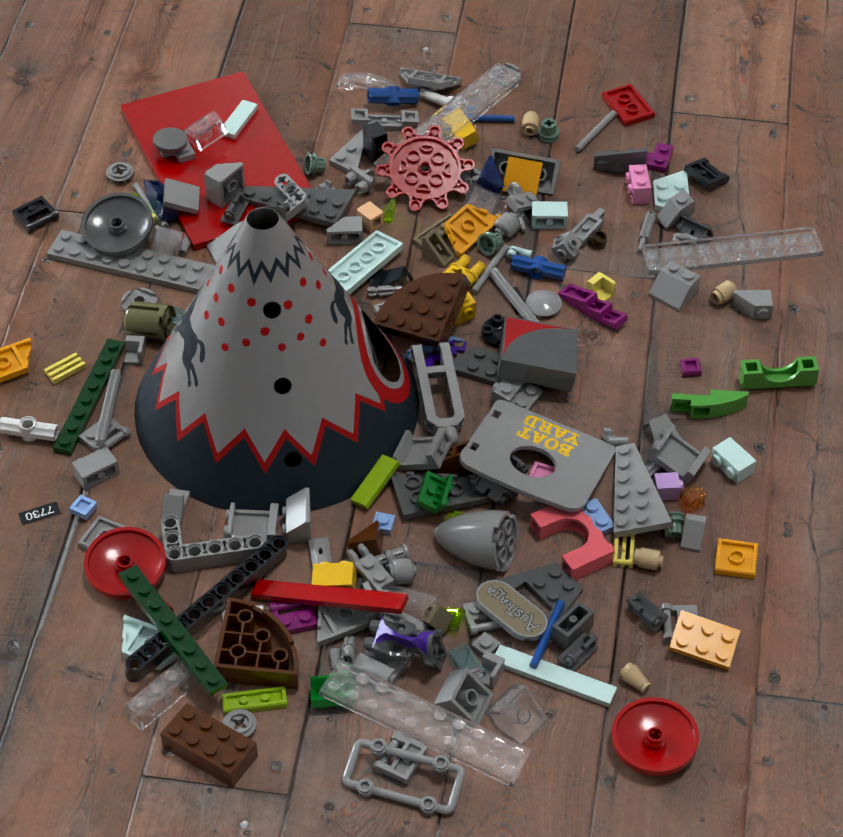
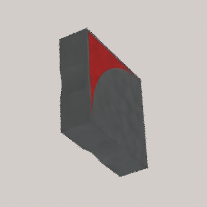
(538, 353)

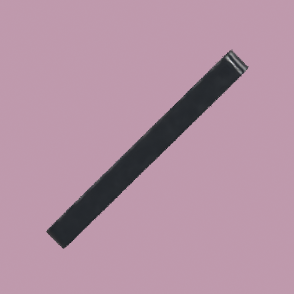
(209, 605)

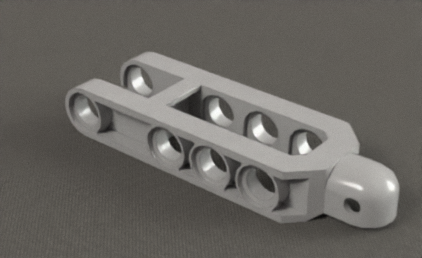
(447, 372)

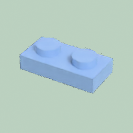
(599, 516)

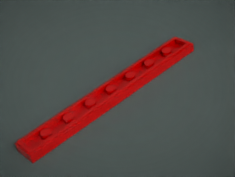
(330, 596)

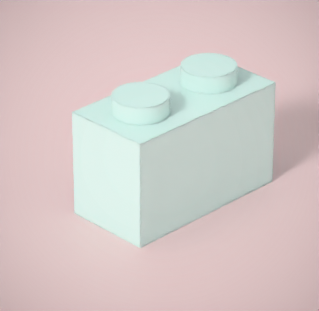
(549, 215)
(733, 460)

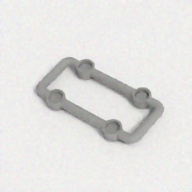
(428, 803)

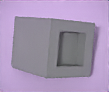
(135, 350)
(494, 669)

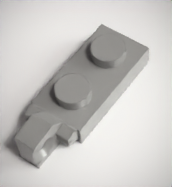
(589, 224)

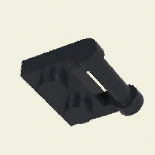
(706, 173)
(33, 210)

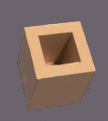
(371, 216)

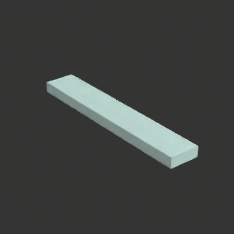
(558, 677)

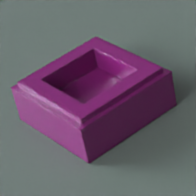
(690, 367)

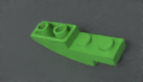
(708, 406)

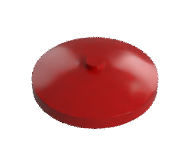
(118, 551)
(655, 736)

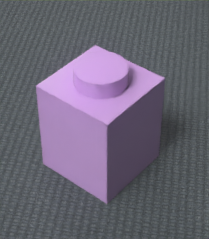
(668, 485)

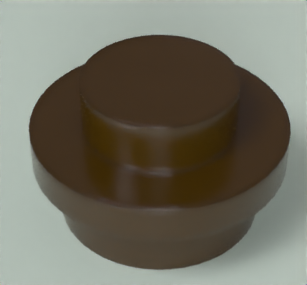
(598, 238)

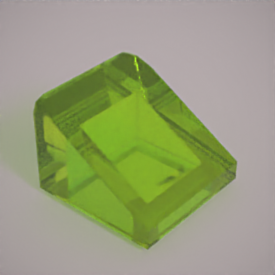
(389, 211)
(458, 614)

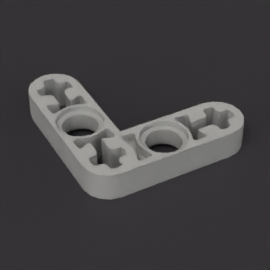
(291, 202)

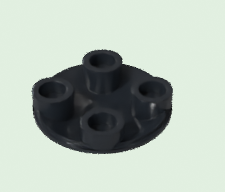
(492, 328)

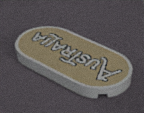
(511, 610)

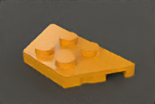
(467, 226)
(15, 359)

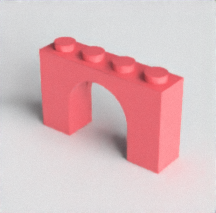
(582, 561)

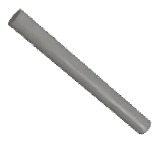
(595, 131)
(143, 195)
(477, 286)

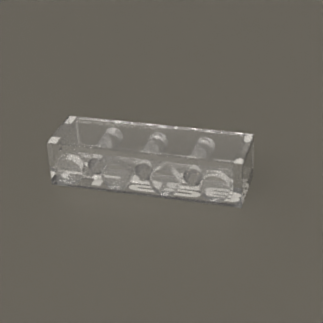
(160, 695)

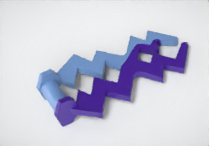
(437, 358)

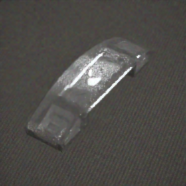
(363, 80)

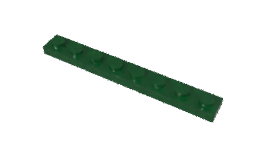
(89, 397)
(173, 631)

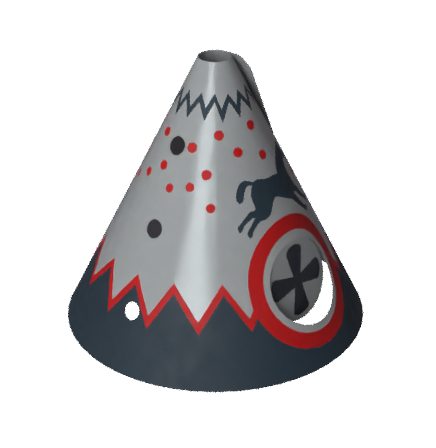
(210, 394)

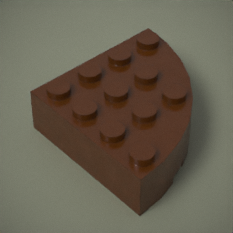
(424, 308)
(256, 647)

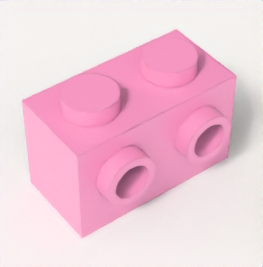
(638, 184)

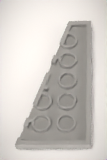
(636, 497)

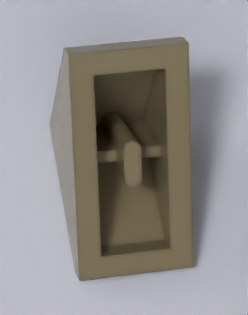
(436, 249)
(437, 617)

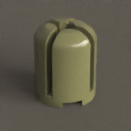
(149, 320)

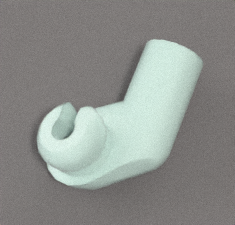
(518, 251)

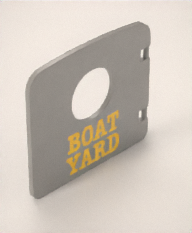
(576, 456)

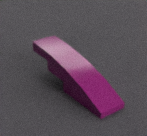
(589, 304)

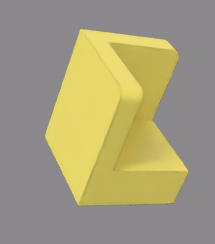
(602, 285)

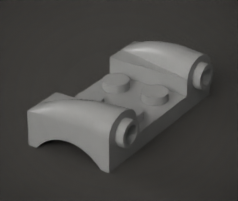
(388, 669)

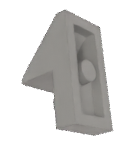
(176, 503)
(693, 532)

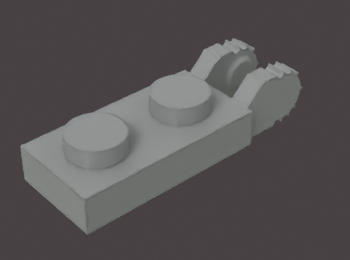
(370, 568)

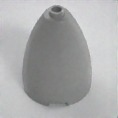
(481, 538)

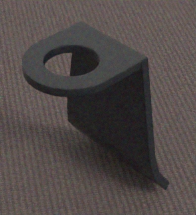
(389, 276)

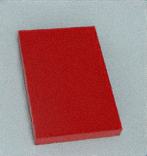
(628, 105)

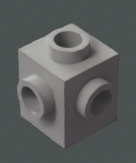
(566, 246)

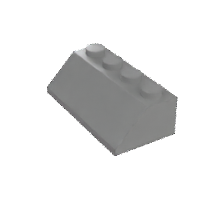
(550, 169)

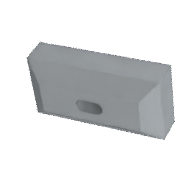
(319, 545)

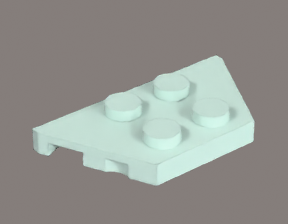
(667, 187)
(136, 634)

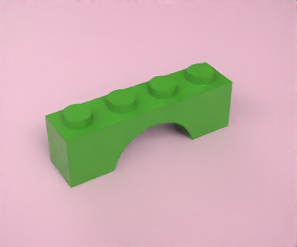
(800, 372)

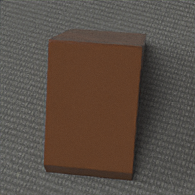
(370, 537)

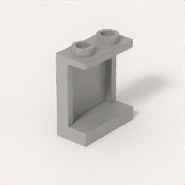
(422, 452)
(677, 455)
(252, 522)

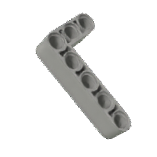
(207, 553)

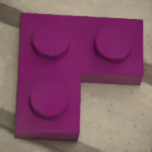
(660, 158)

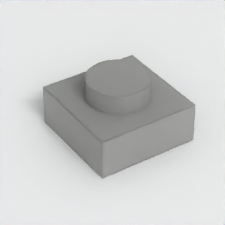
(485, 643)

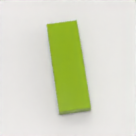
(375, 482)
(255, 700)

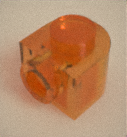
(693, 497)

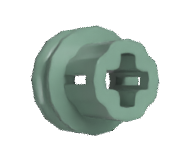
(548, 131)
(314, 164)
(489, 242)
(678, 521)

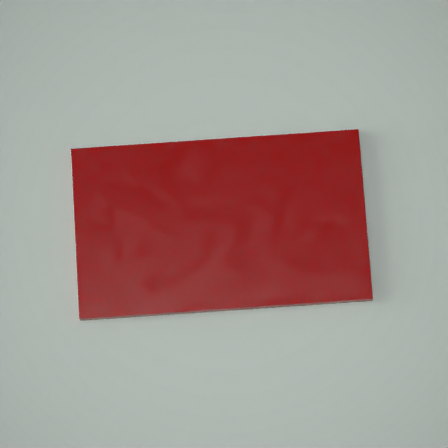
(256, 146)

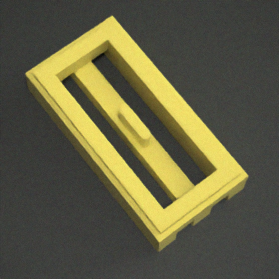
(63, 366)
(623, 561)

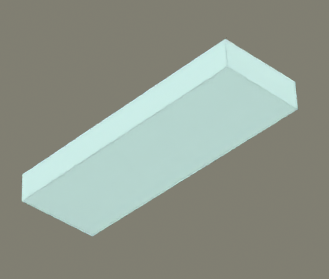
(240, 118)

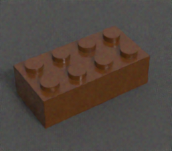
(209, 745)

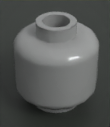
(507, 224)
(401, 571)

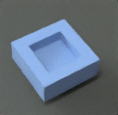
(83, 507)
(386, 522)

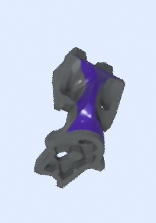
(389, 639)

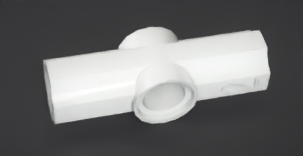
(29, 428)

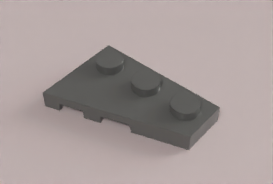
(619, 161)

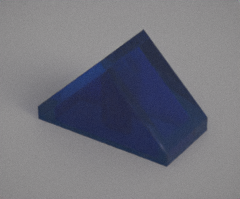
(490, 177)

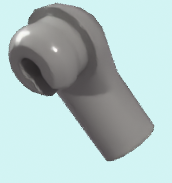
(682, 236)
(185, 246)
(610, 438)

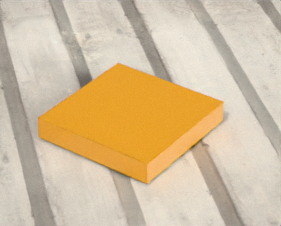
(524, 173)
(736, 558)

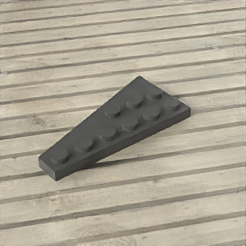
(324, 205)
(462, 494)

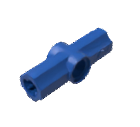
(392, 96)
(538, 267)

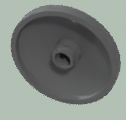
(117, 224)

